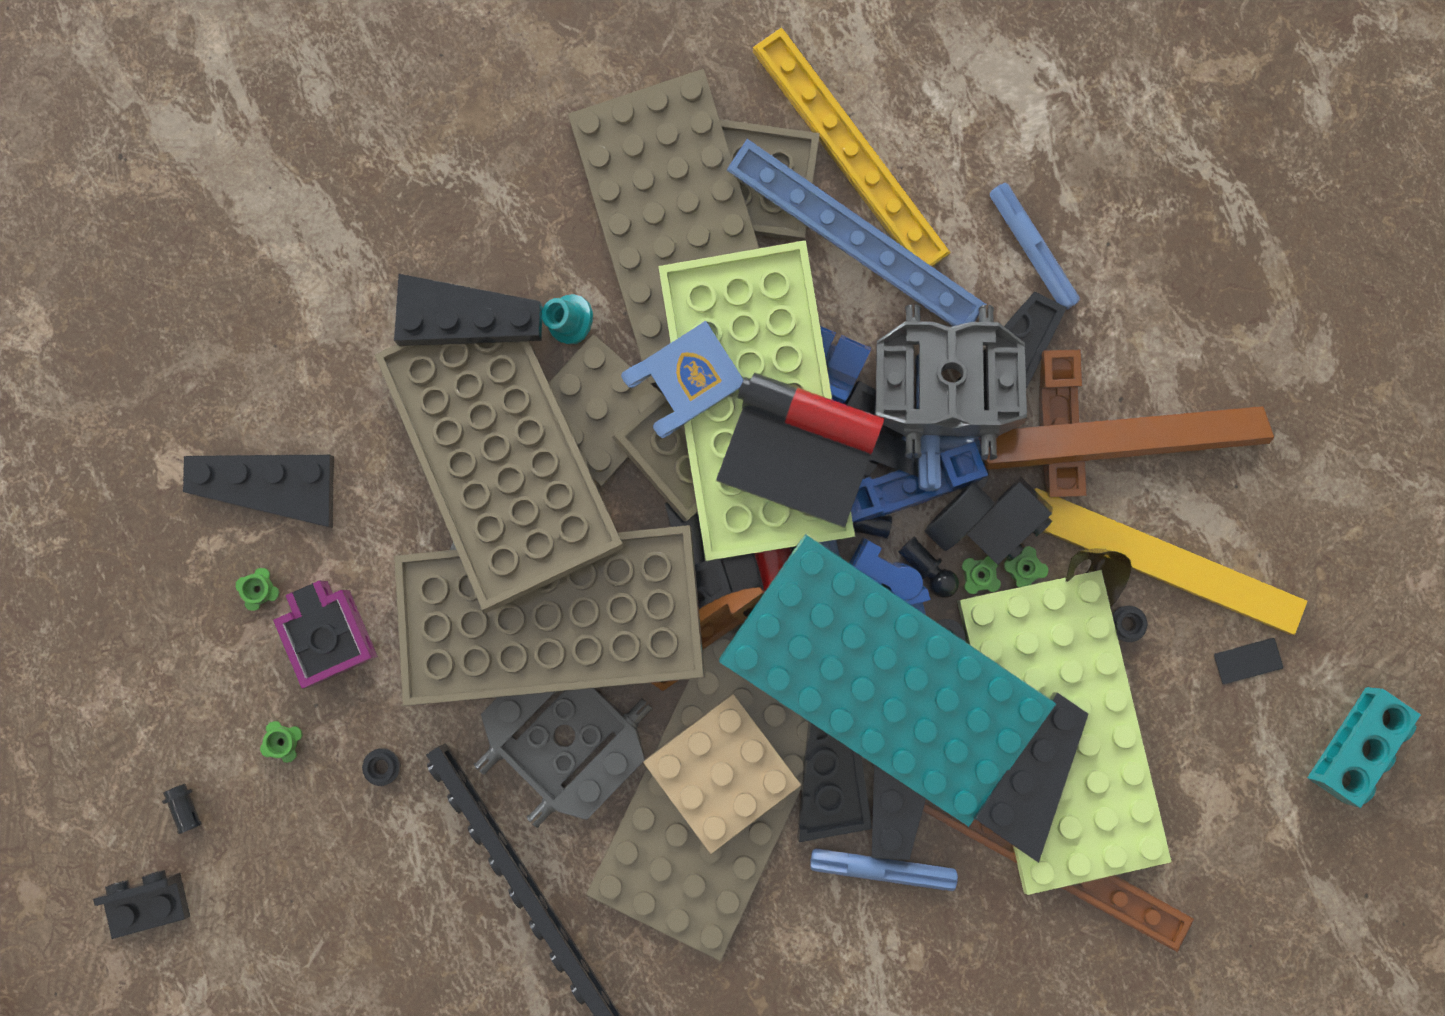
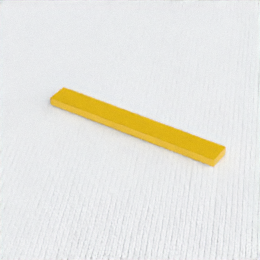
(848, 148)
(1176, 566)

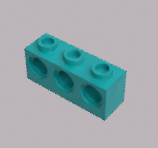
(1345, 748)

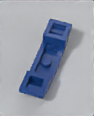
(901, 490)

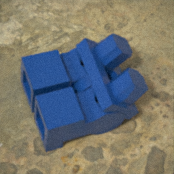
(844, 363)
(897, 577)

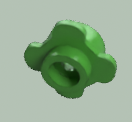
(1029, 558)
(973, 582)
(247, 585)
(271, 747)

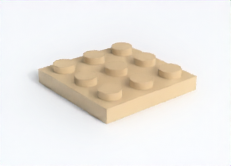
(721, 773)

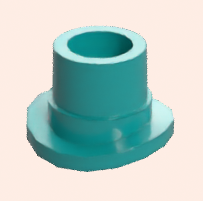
(568, 318)

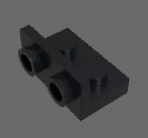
(144, 905)

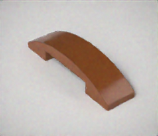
(1059, 405)
(721, 617)

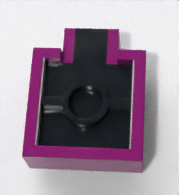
(323, 633)

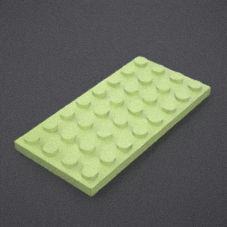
(768, 325)
(1067, 643)

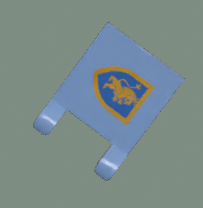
(690, 373)

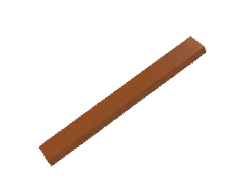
(1131, 437)
(1107, 893)

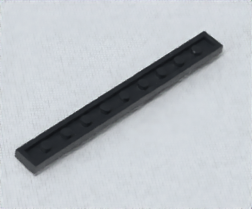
(523, 888)

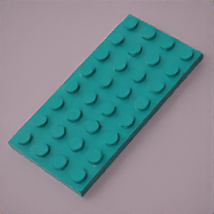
(886, 680)

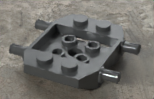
(944, 405)
(548, 764)

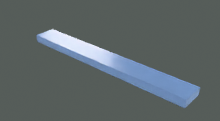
(854, 235)

